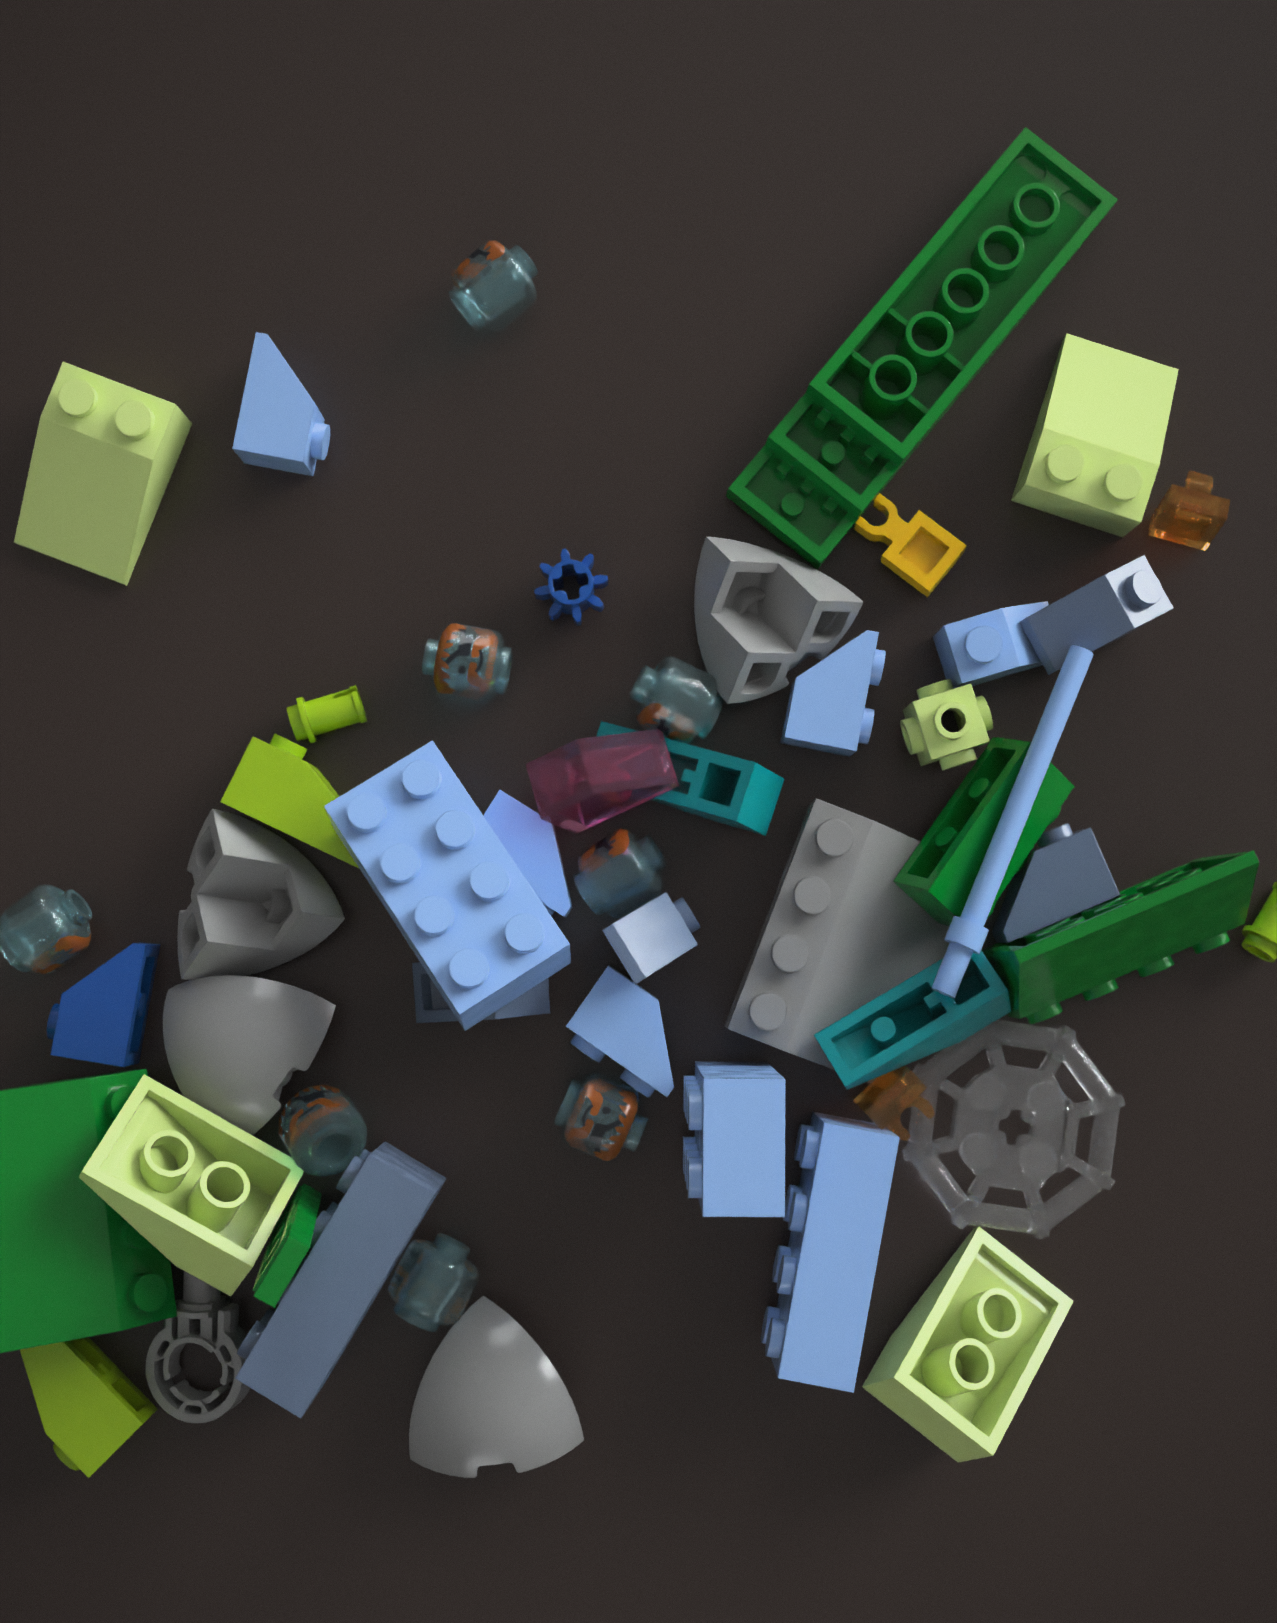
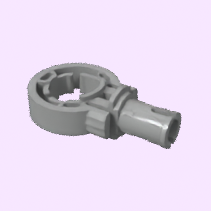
(206, 1320)

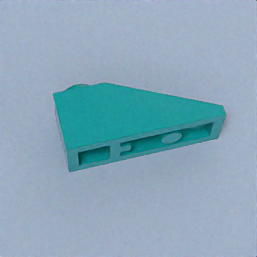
(717, 785)
(913, 1022)

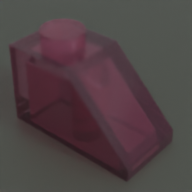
(600, 777)

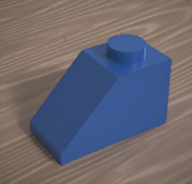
(107, 1010)

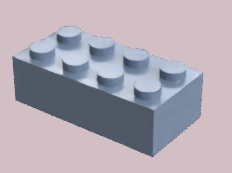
(334, 1287)

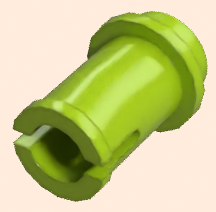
(326, 714)
(1262, 934)

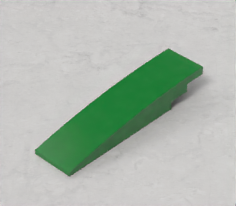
(920, 347)

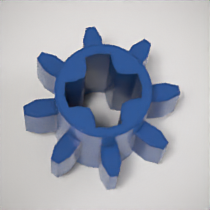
(583, 576)

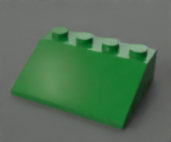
(1126, 934)
(64, 1252)

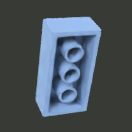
(449, 885)
(738, 1141)
(831, 1251)

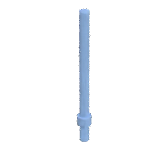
(968, 932)

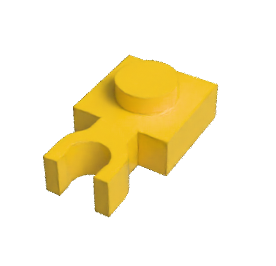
(917, 550)

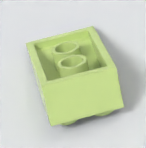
(1098, 437)
(98, 472)
(192, 1183)
(970, 1348)

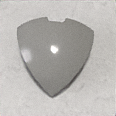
(763, 616)
(250, 901)
(240, 1042)
(490, 1400)

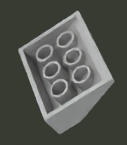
(833, 933)

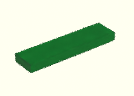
(287, 1245)

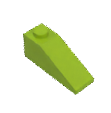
(286, 794)
(84, 1402)

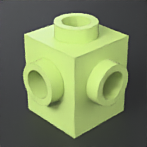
(927, 736)

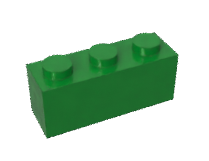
(954, 847)

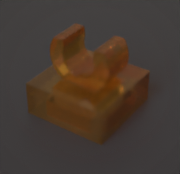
(1190, 513)
(890, 1096)

